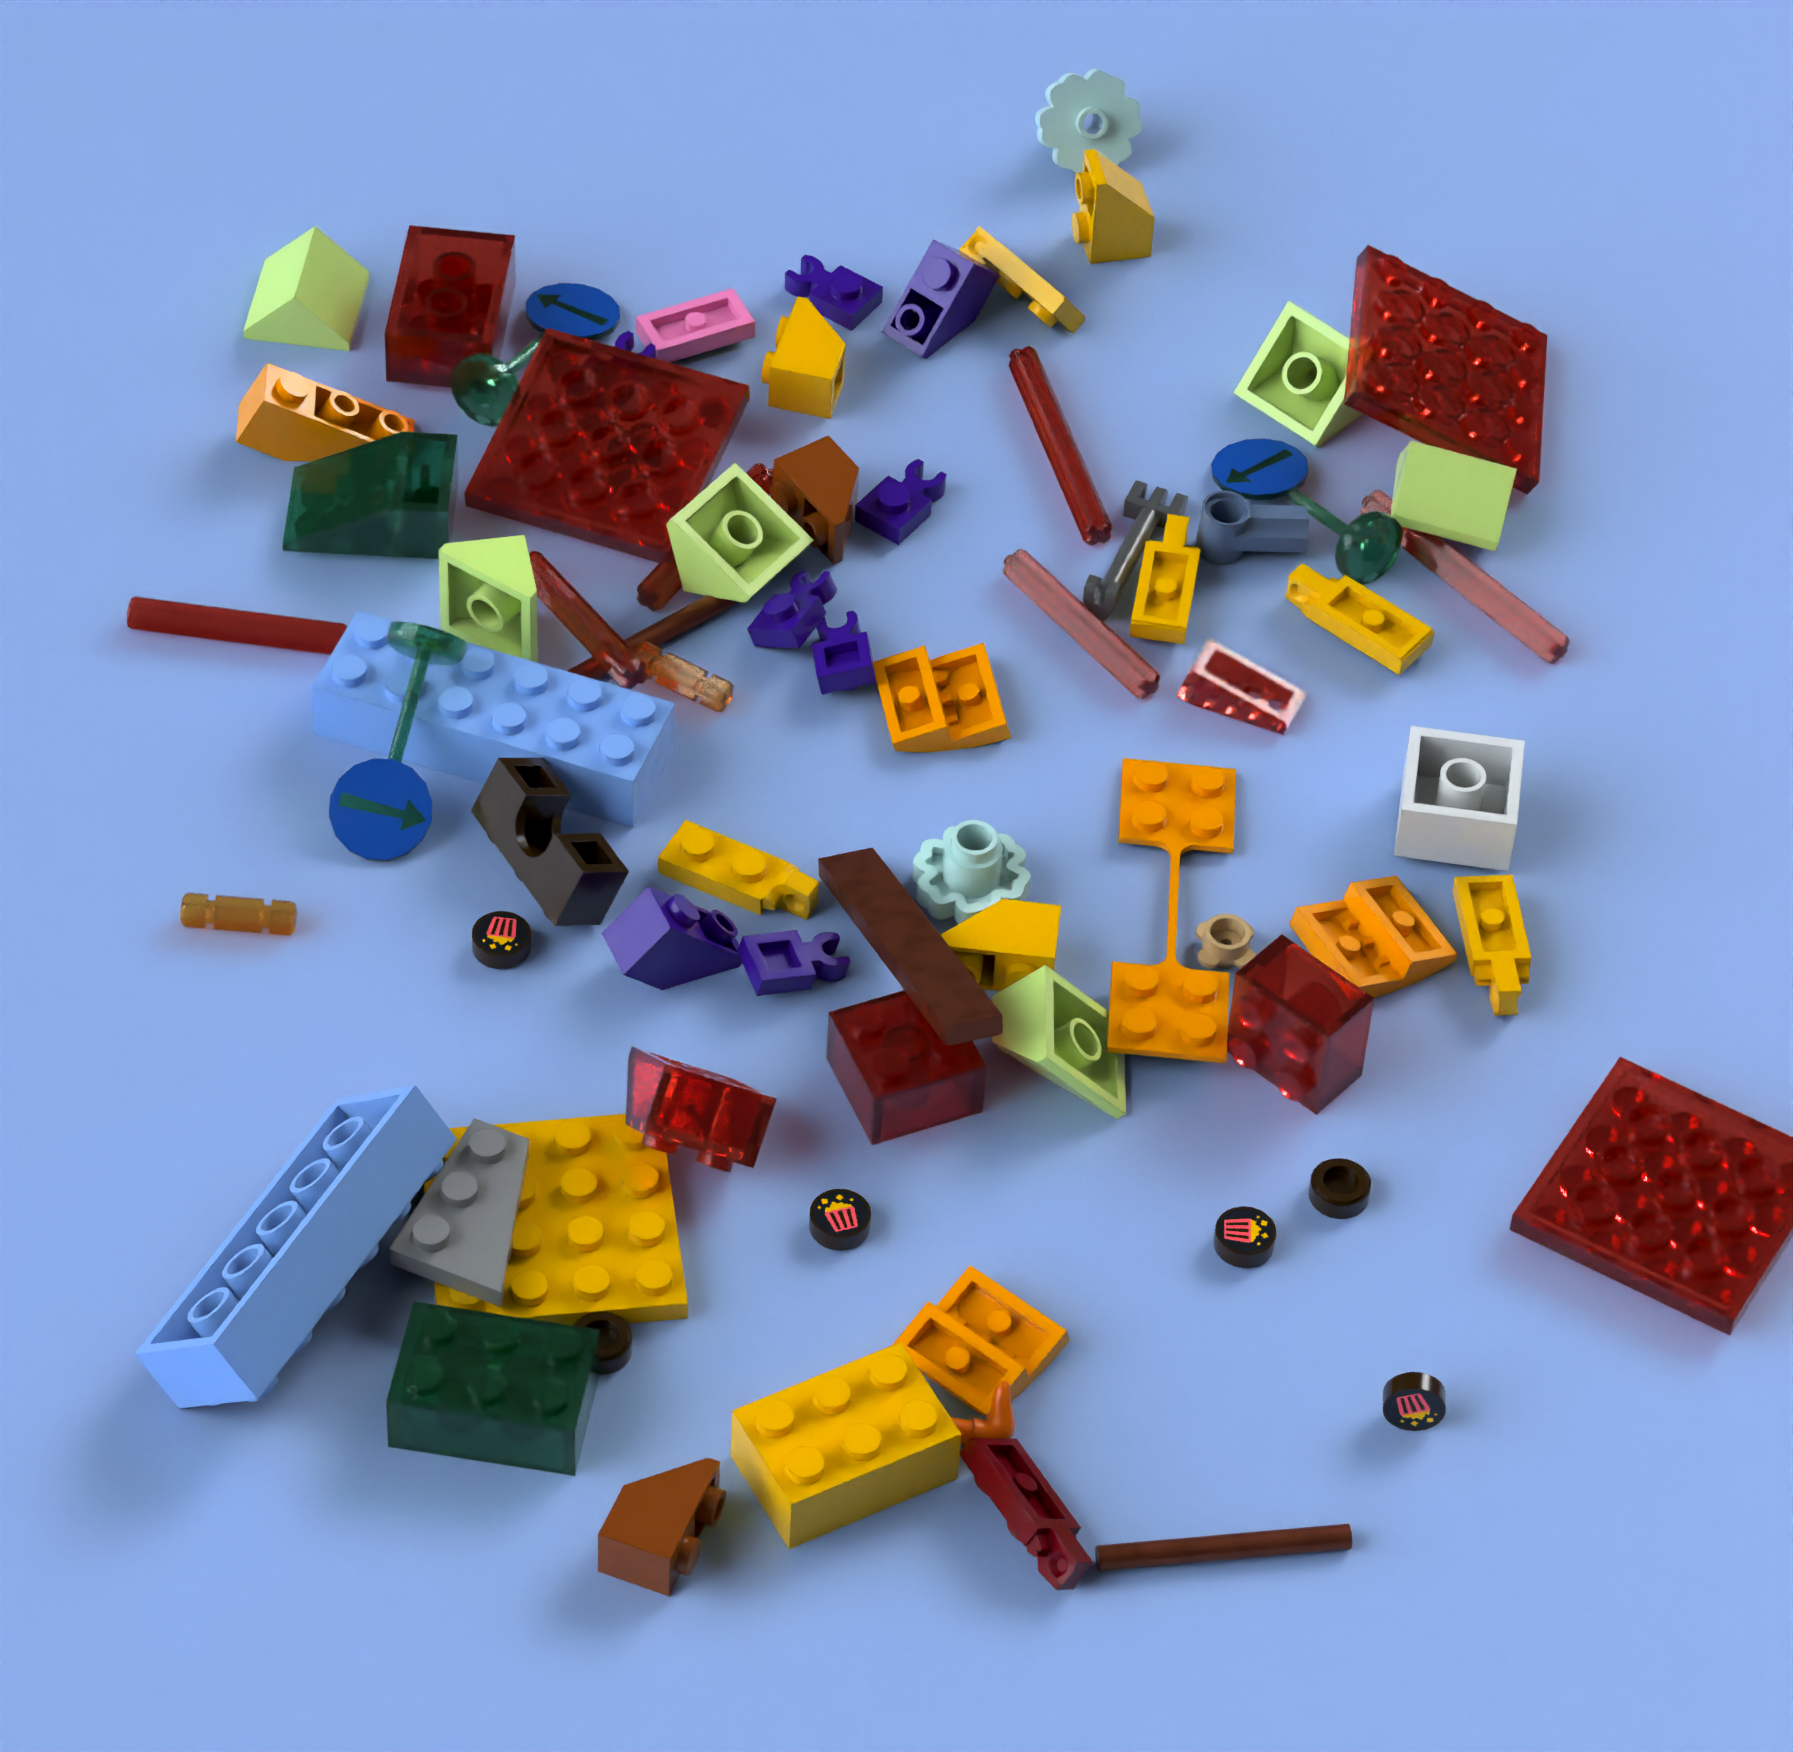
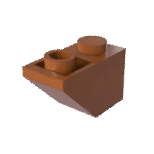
(819, 493)
(658, 1525)

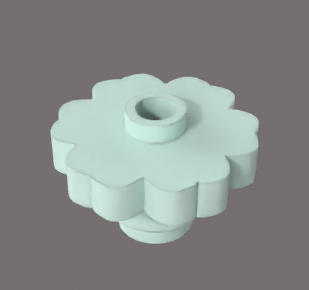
(1070, 101)
(969, 871)

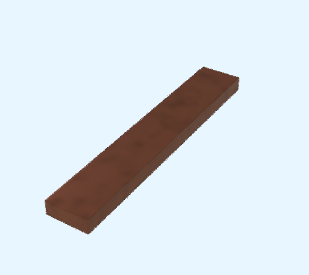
(910, 947)

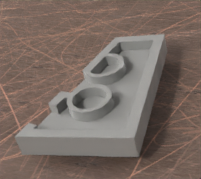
(468, 1215)

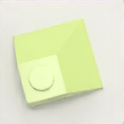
(1062, 1038)

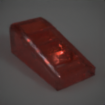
(1212, 683)

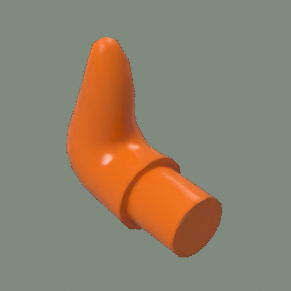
(1000, 1420)

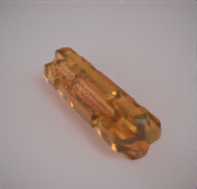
(685, 678)
(238, 914)

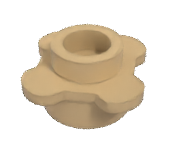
(1225, 942)

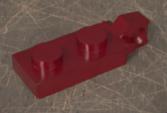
(1030, 1508)

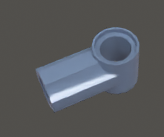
(1233, 526)

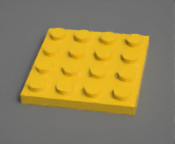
(588, 1228)

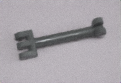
(1103, 595)

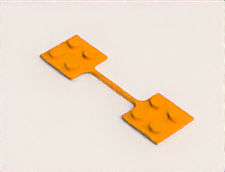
(1165, 1005)

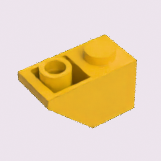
(1113, 212)
(807, 365)
(1006, 941)

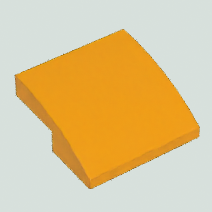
(941, 700)
(1374, 936)
(981, 1338)

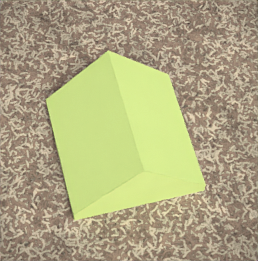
(308, 295)
(1301, 376)
(1451, 494)
(733, 538)
(490, 594)

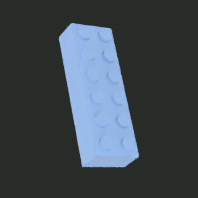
(495, 705)
(297, 1249)

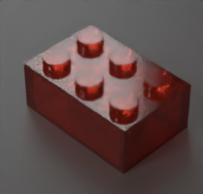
(448, 302)

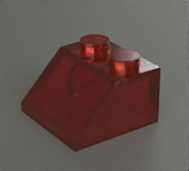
(696, 1110)

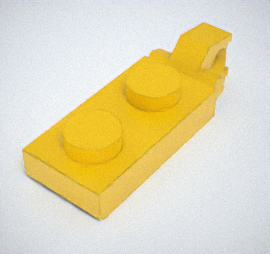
(1018, 277)
(1166, 585)
(1360, 618)
(737, 872)
(1494, 937)

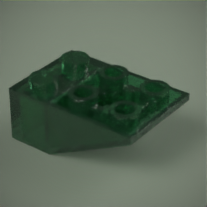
(377, 498)

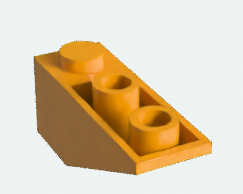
(307, 419)

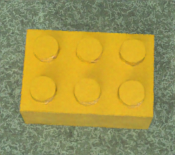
(845, 1445)

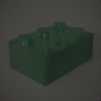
(493, 1388)

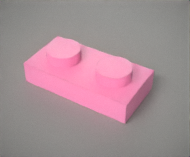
(696, 326)

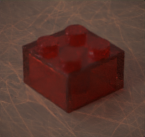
(1299, 1024)
(900, 1069)

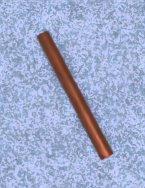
(663, 630)
(1223, 1547)

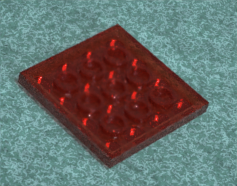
(1445, 366)
(606, 444)
(1667, 1196)

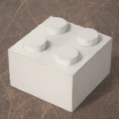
(1459, 798)

